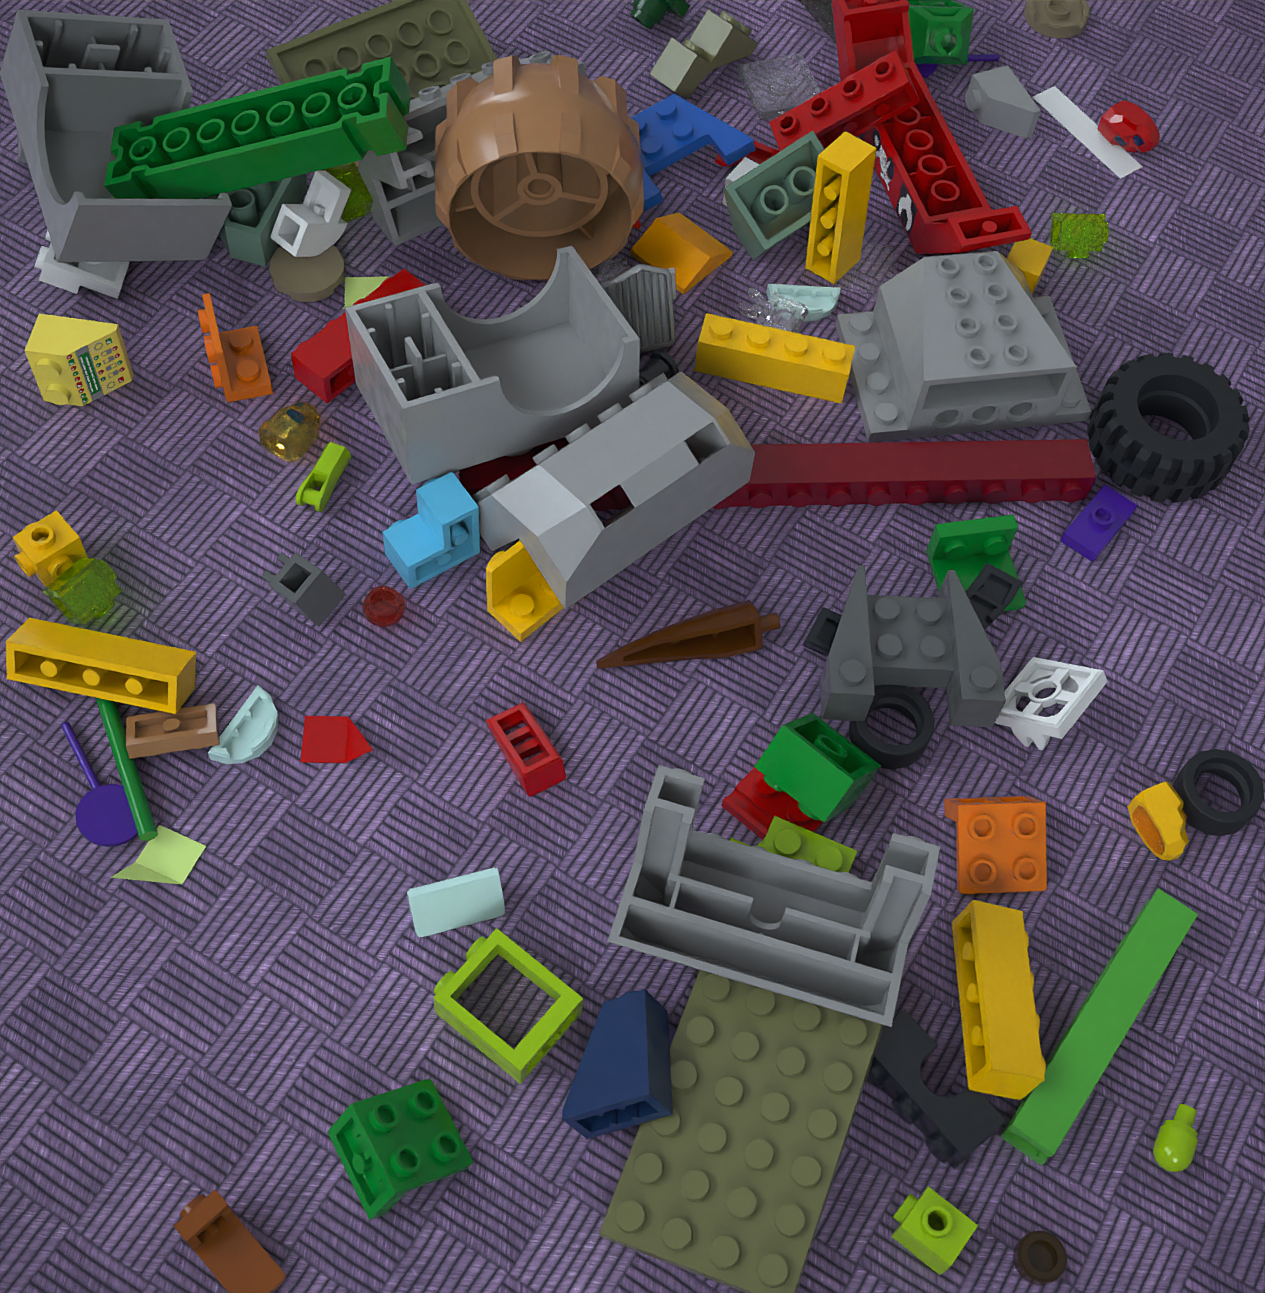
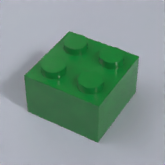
(816, 767)

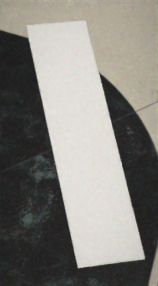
(1086, 132)

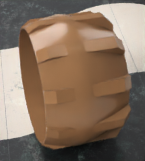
(565, 173)

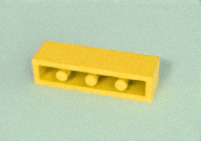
(839, 206)
(774, 358)
(101, 665)
(997, 1001)

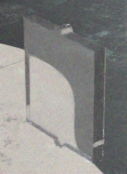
(871, 271)

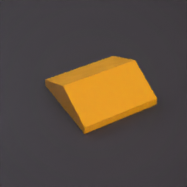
(681, 245)

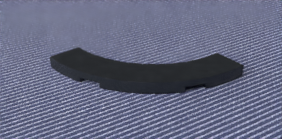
(988, 595)

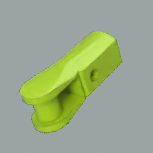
(323, 475)

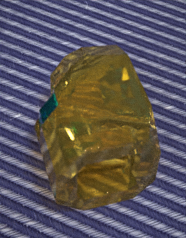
(291, 431)

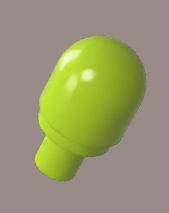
(1177, 1140)

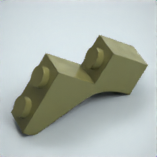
(713, 44)

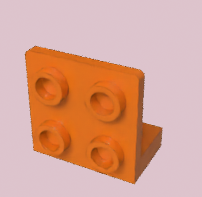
(238, 355)
(999, 843)

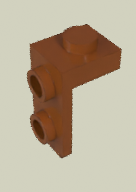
(228, 1246)

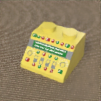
(77, 359)

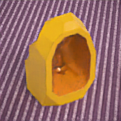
(1160, 820)

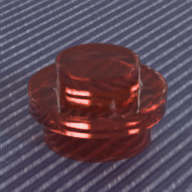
(383, 606)

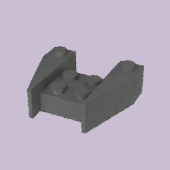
(913, 646)

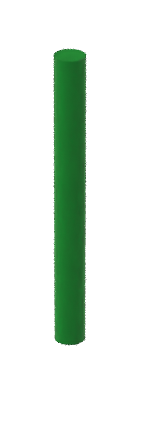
(127, 770)

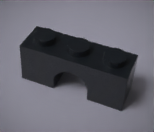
(950, 1124)

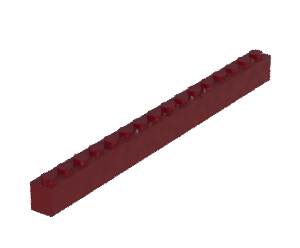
(877, 473)

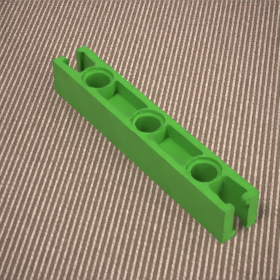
(1099, 1027)

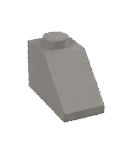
(1002, 102)

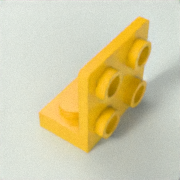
(519, 592)

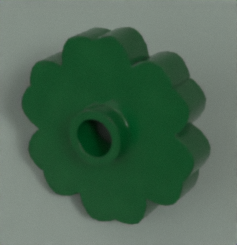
(652, 11)

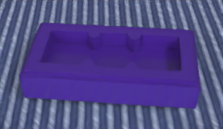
(1098, 523)

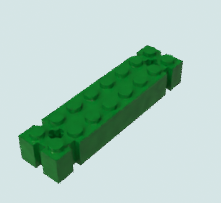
(262, 135)

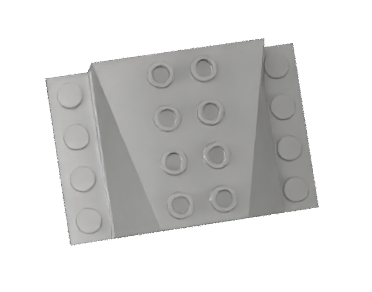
(960, 352)

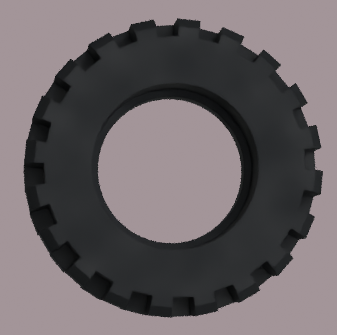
(1180, 392)

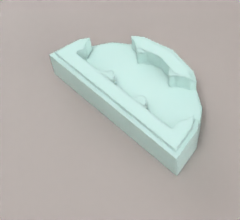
(819, 300)
(249, 731)

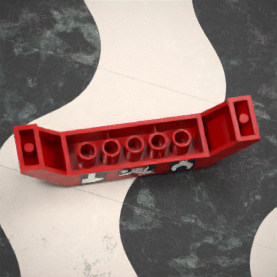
(915, 149)

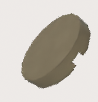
(1057, 17)
(307, 277)

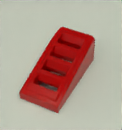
(538, 771)

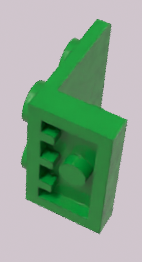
(969, 546)
(397, 1144)

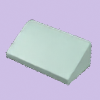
(456, 902)

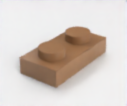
(168, 732)

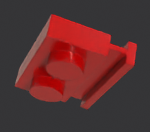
(757, 803)

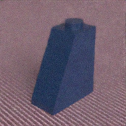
(623, 1068)

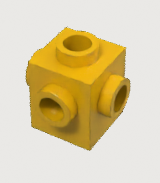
(48, 548)

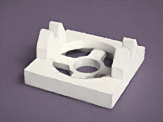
(1074, 687)

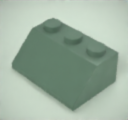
(774, 196)

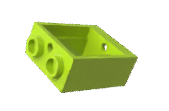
(540, 1039)

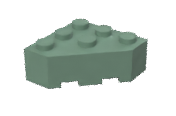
(253, 216)

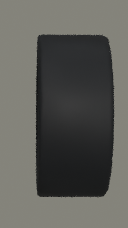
(909, 703)
(1238, 773)

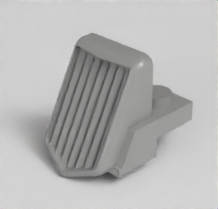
(646, 302)

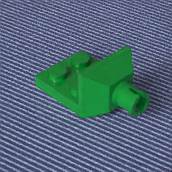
(940, 31)

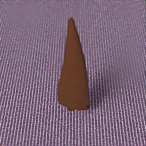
(704, 636)

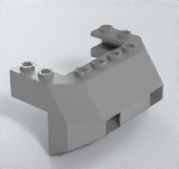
(404, 180)
(668, 451)
(770, 915)

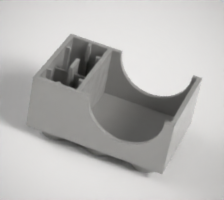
(67, 91)
(496, 387)

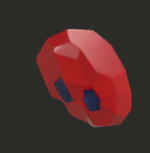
(1129, 128)

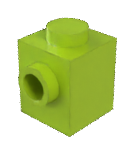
(932, 1229)

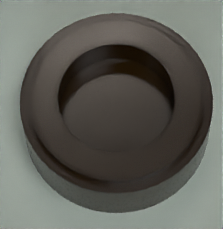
(1040, 1258)

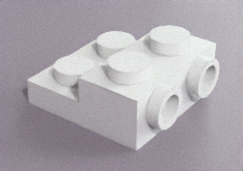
(98, 276)

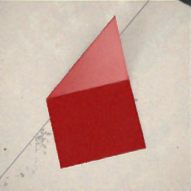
(332, 740)

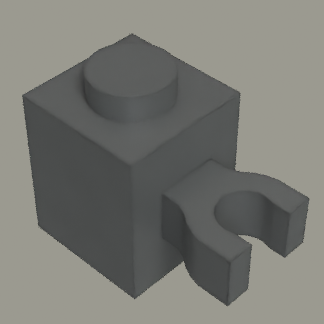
(305, 588)

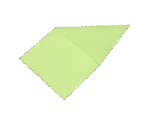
(360, 287)
(164, 859)

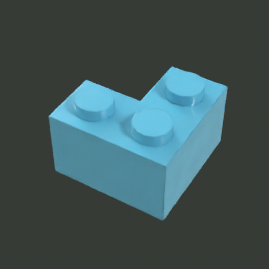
(437, 536)

